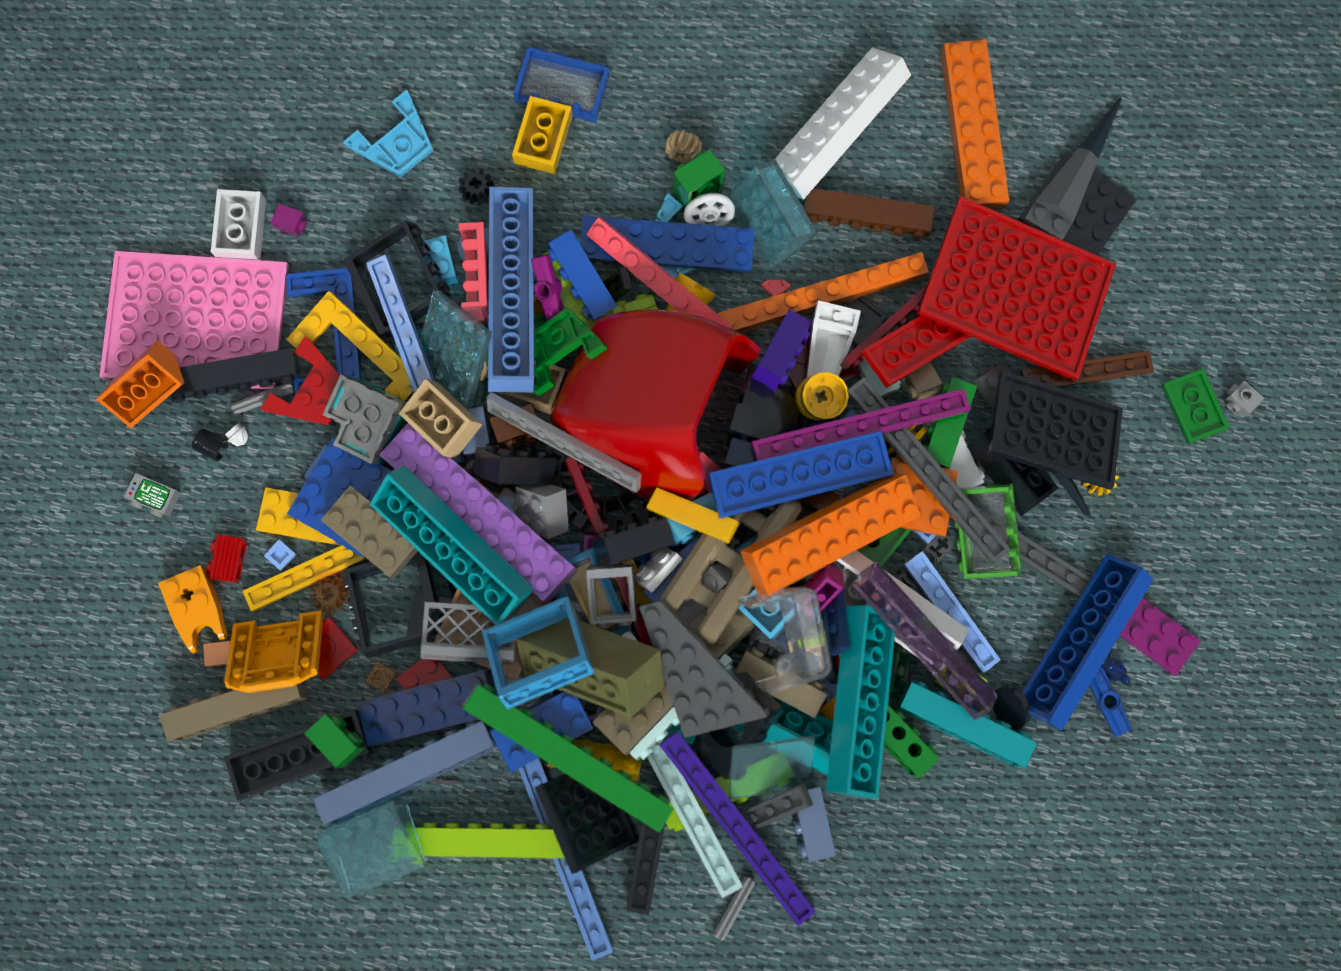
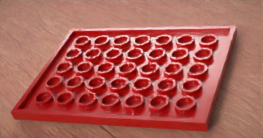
(1017, 288)

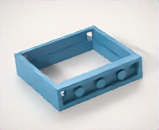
(549, 678)

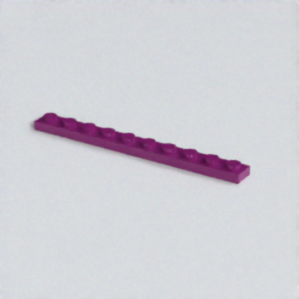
(882, 420)

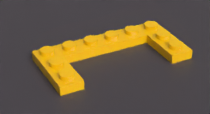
(333, 311)

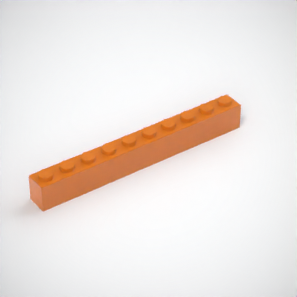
(833, 291)

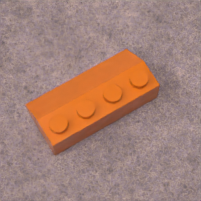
(142, 384)

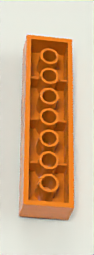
(974, 123)
(830, 533)

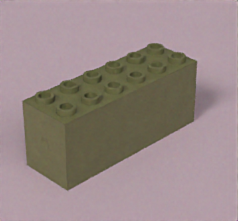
(624, 670)

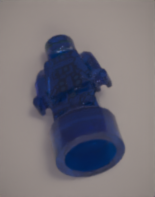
(1115, 670)

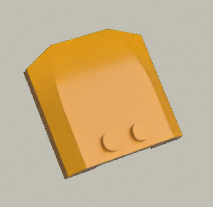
(274, 653)

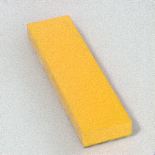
(692, 515)

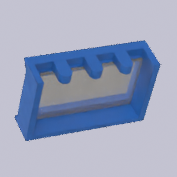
(562, 81)

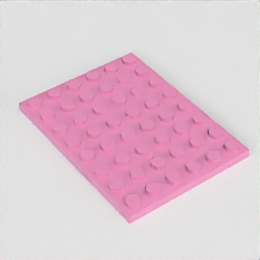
(192, 306)

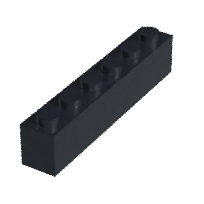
(237, 373)

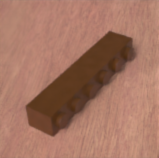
(869, 212)

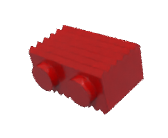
(227, 559)

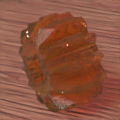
(322, 599)

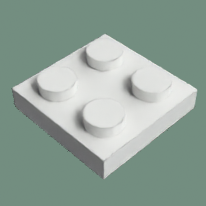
(657, 569)

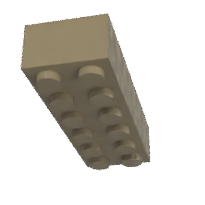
(226, 709)

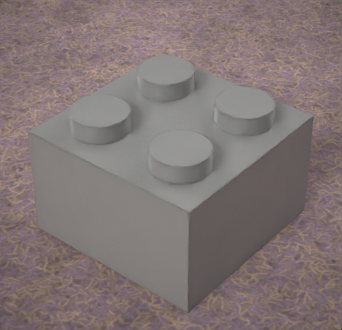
(543, 508)

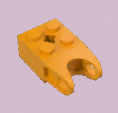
(193, 614)

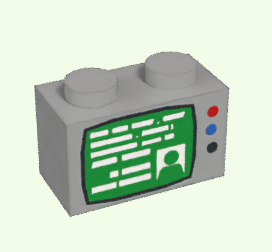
(152, 495)

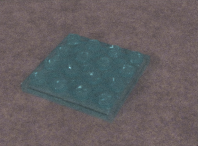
(454, 347)

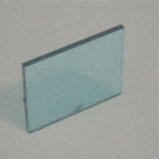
(770, 766)

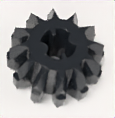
(467, 186)

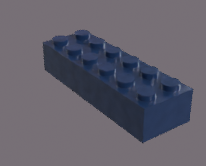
(420, 708)

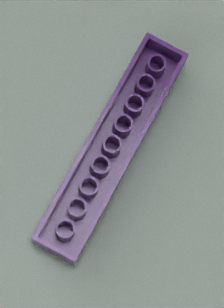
(482, 513)

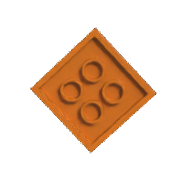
(933, 516)

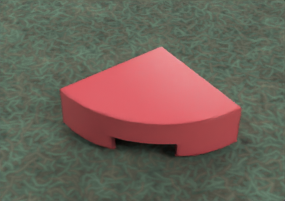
(775, 287)

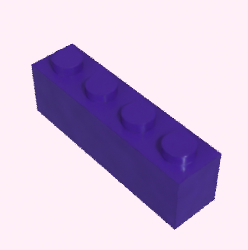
(782, 350)

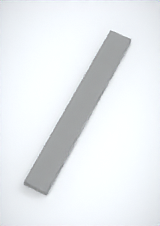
(564, 442)

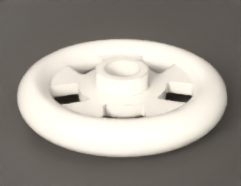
(709, 210)

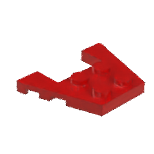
(313, 394)

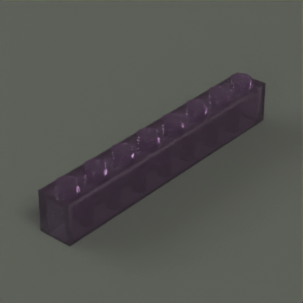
(925, 640)

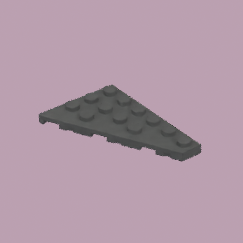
(698, 683)

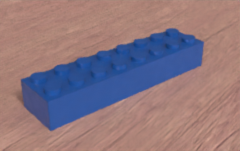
(1085, 640)

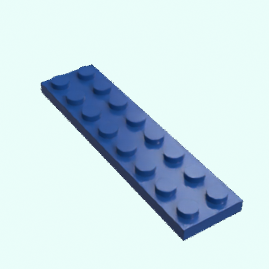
(679, 244)
(799, 474)

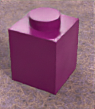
(289, 220)

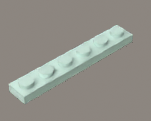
(659, 732)

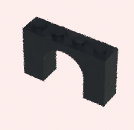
(717, 746)

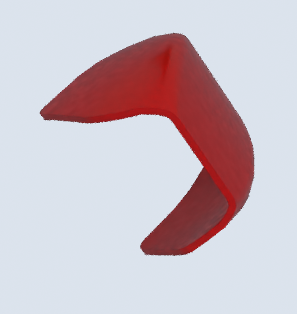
(649, 393)

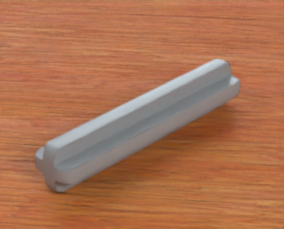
(259, 399)
(734, 908)

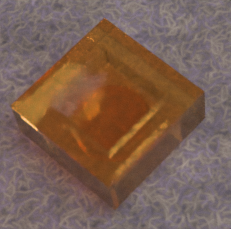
(381, 677)

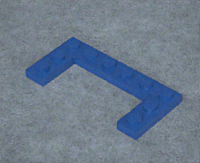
(341, 284)

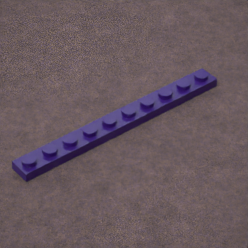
(737, 828)

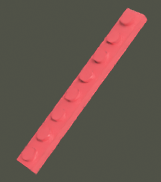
(650, 272)

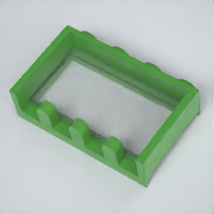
(998, 508)

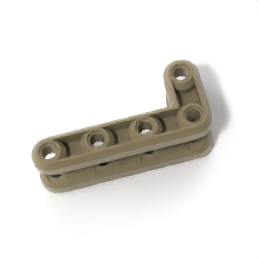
(723, 605)

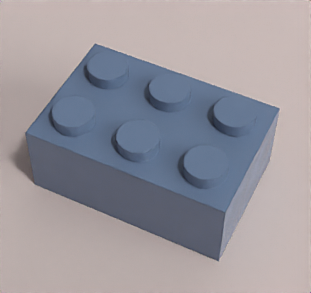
(814, 829)

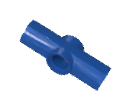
(1115, 714)

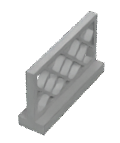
(460, 651)

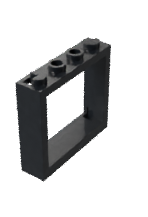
(365, 286)
(360, 622)

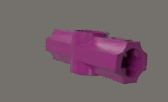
(546, 278)

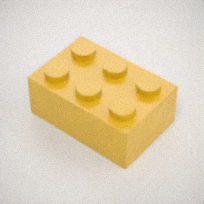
(542, 135)

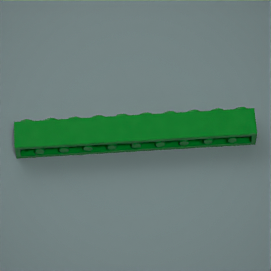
(569, 758)

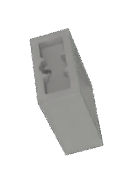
(609, 571)

